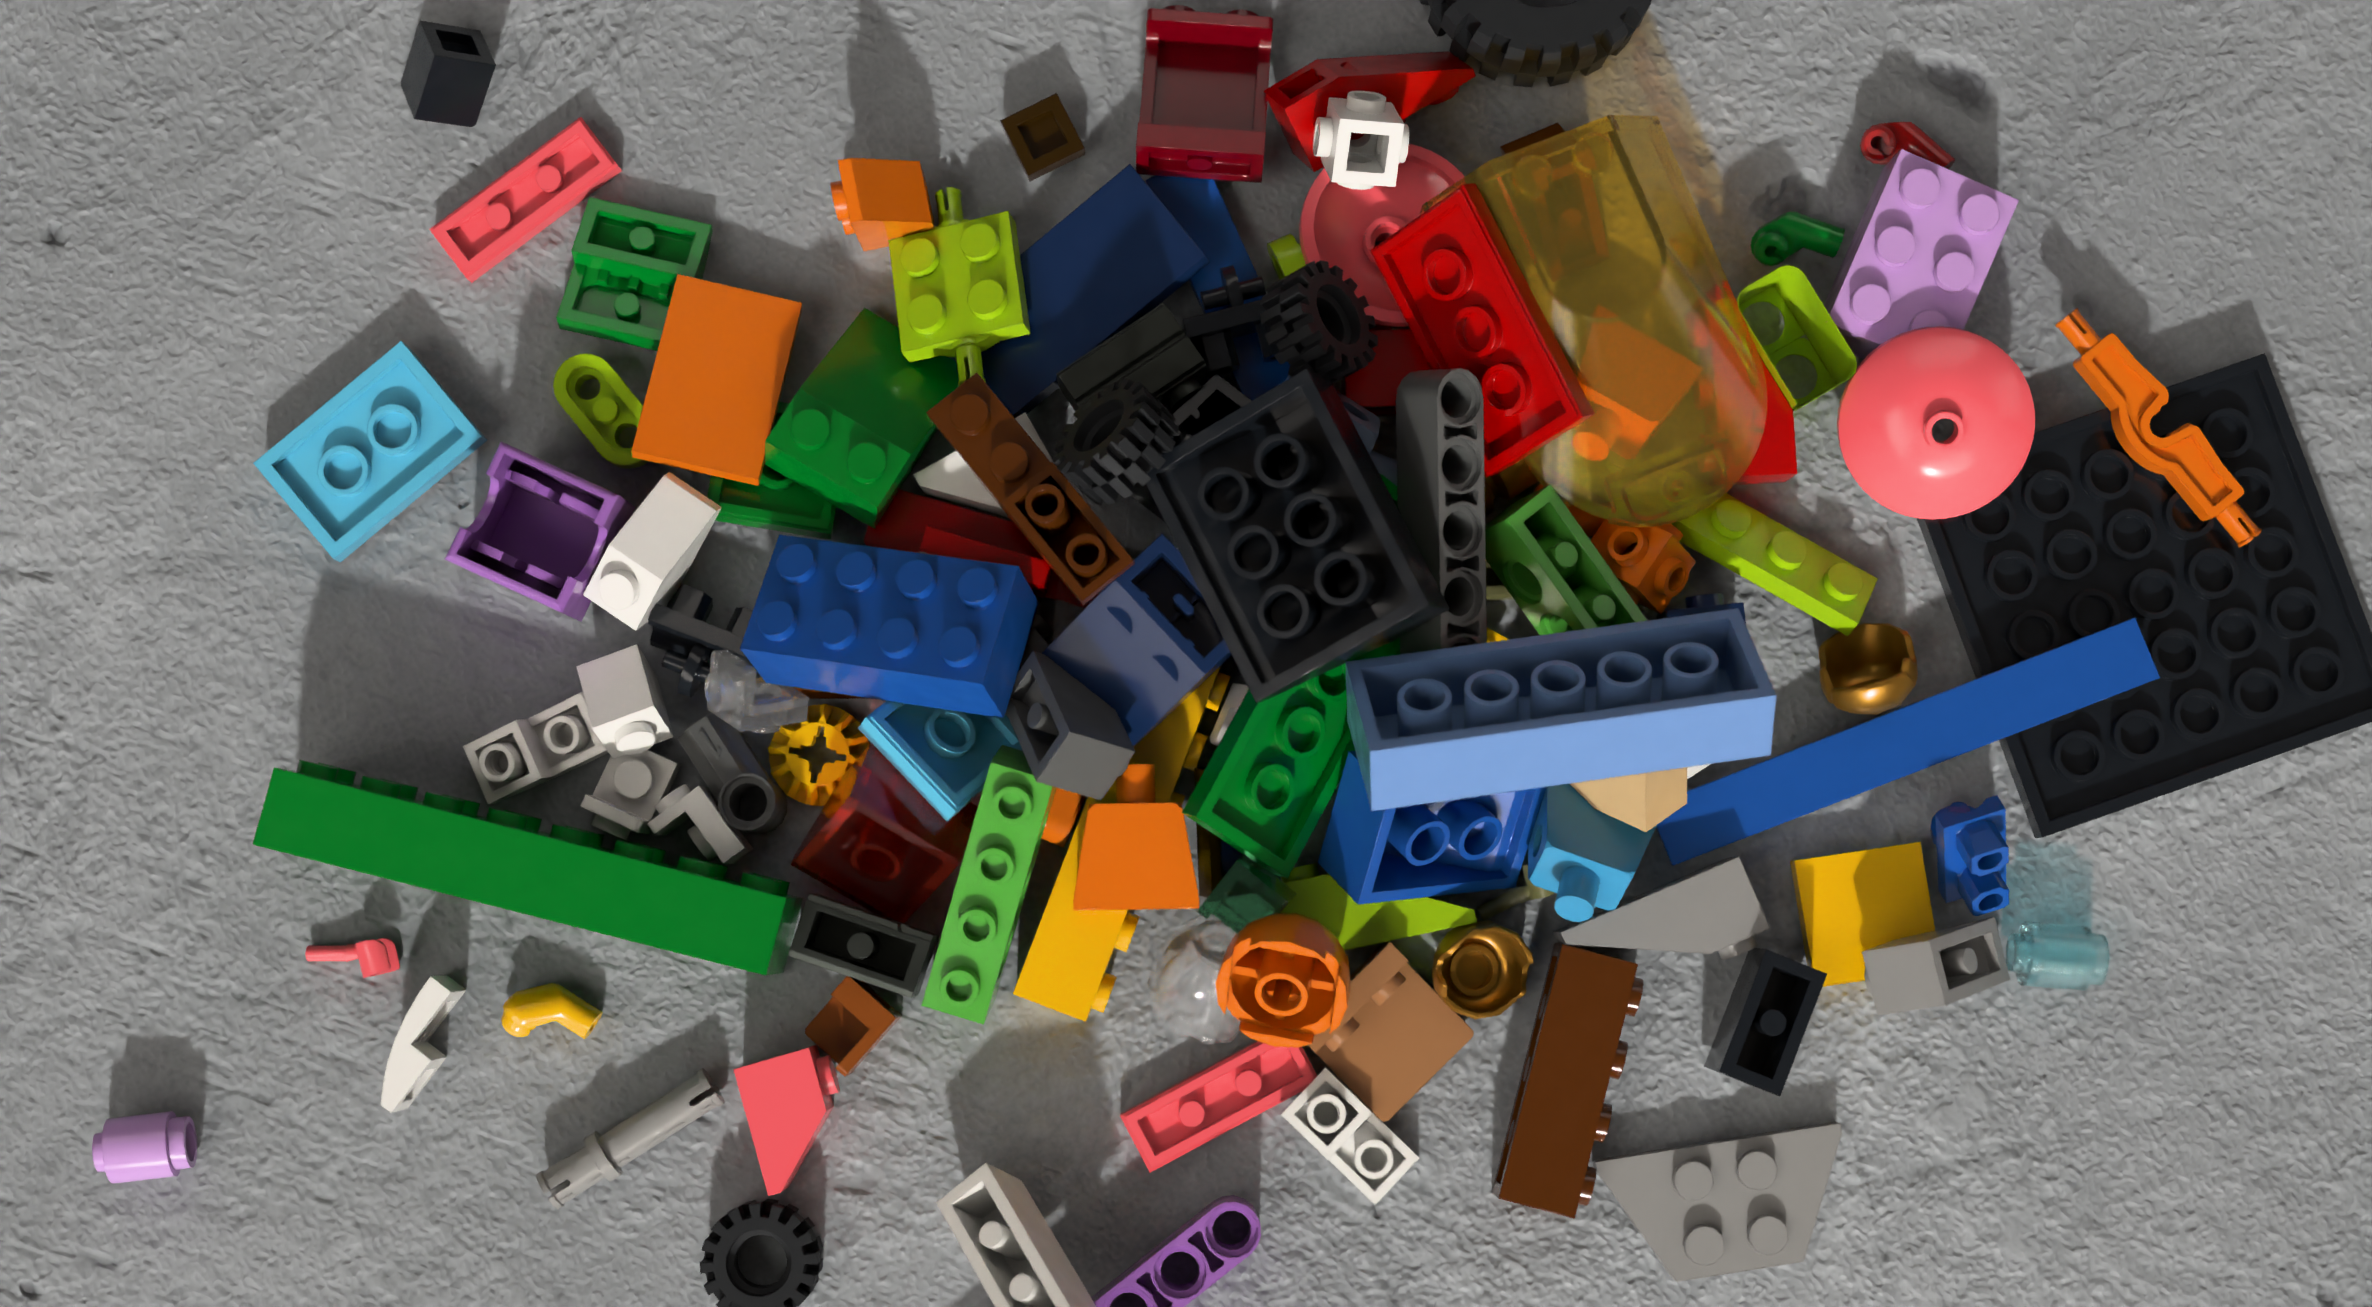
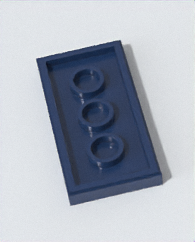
(1089, 282)

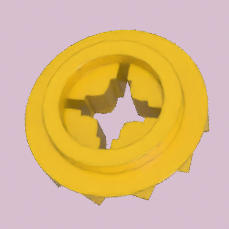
(795, 773)

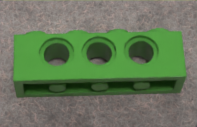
(1555, 567)
(989, 889)

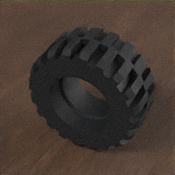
(1536, 39)

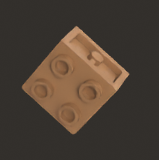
(1390, 1034)

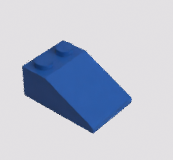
(1427, 846)

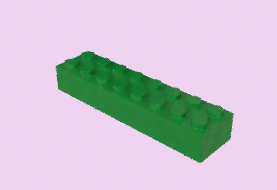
(528, 871)

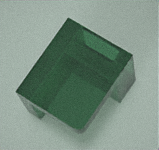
(1246, 895)

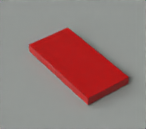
(1481, 316)

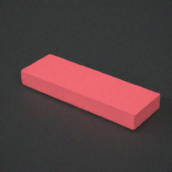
(525, 200)
(1216, 1100)

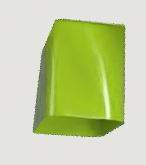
(1802, 315)

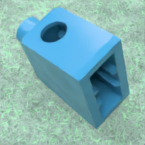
(1582, 854)

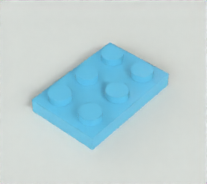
(370, 451)

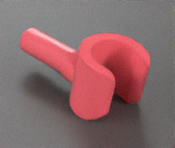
(374, 955)

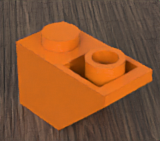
(881, 200)

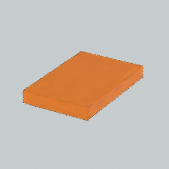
(717, 380)

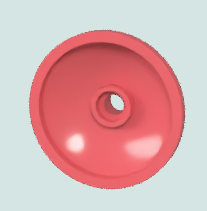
(1346, 223)
(1909, 387)

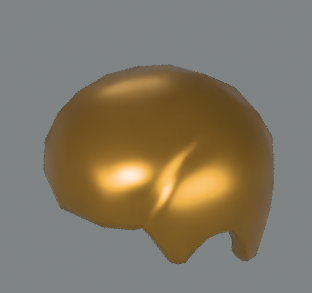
(1868, 668)
(1481, 969)

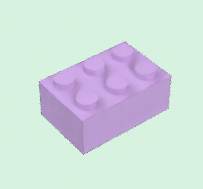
(1917, 253)

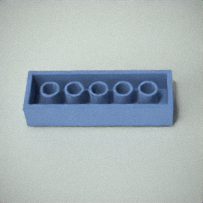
(1558, 709)

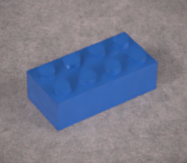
(891, 625)

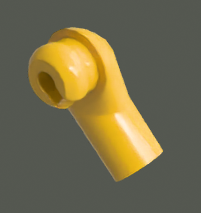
(546, 1004)

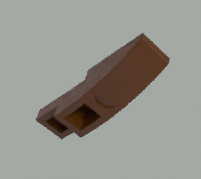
(1030, 489)

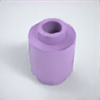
(145, 1147)

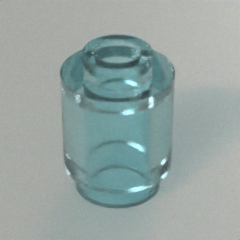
(2057, 956)

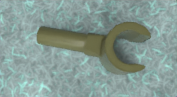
(1512, 898)

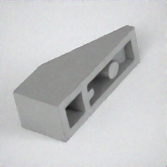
(1691, 914)

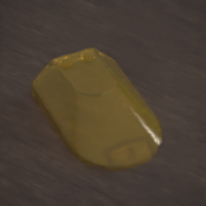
(1639, 316)

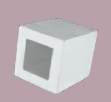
(624, 702)

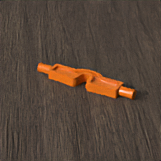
(2182, 455)

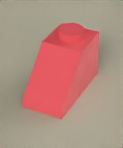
(786, 1109)

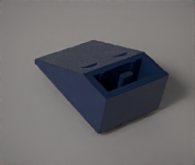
(1144, 640)

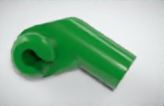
(1790, 234)

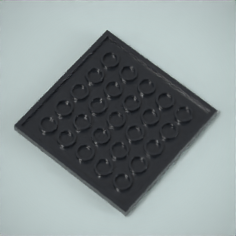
(2247, 641)

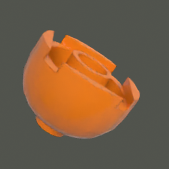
(1284, 980)

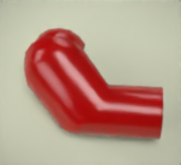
(1885, 140)

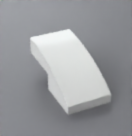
(412, 1057)

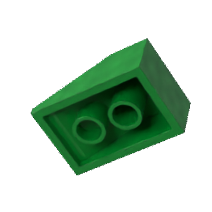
(860, 419)

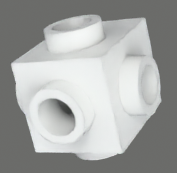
(1374, 156)

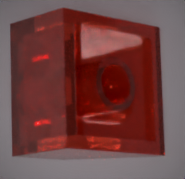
(883, 840)

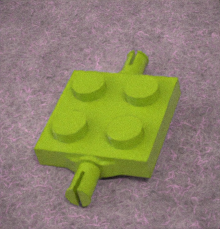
(959, 286)

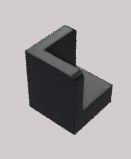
(447, 74)

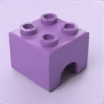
(540, 531)

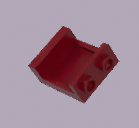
(1204, 94)

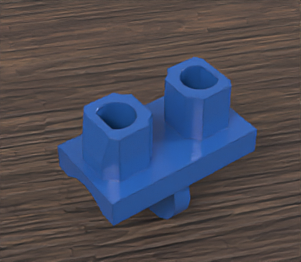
(1972, 854)

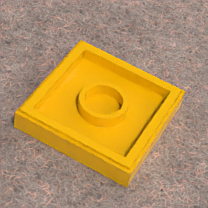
(1859, 903)

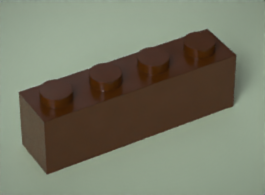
(1566, 1079)

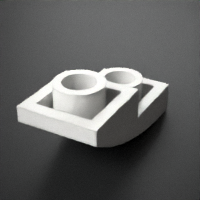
(534, 749)
(1350, 1136)

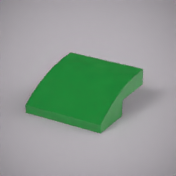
(628, 271)

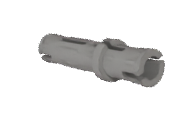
(608, 1152)

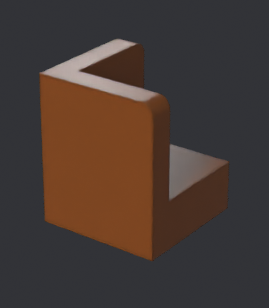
(852, 1024)

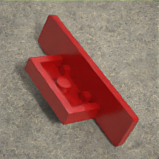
(948, 530)

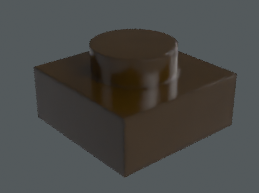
(1043, 137)

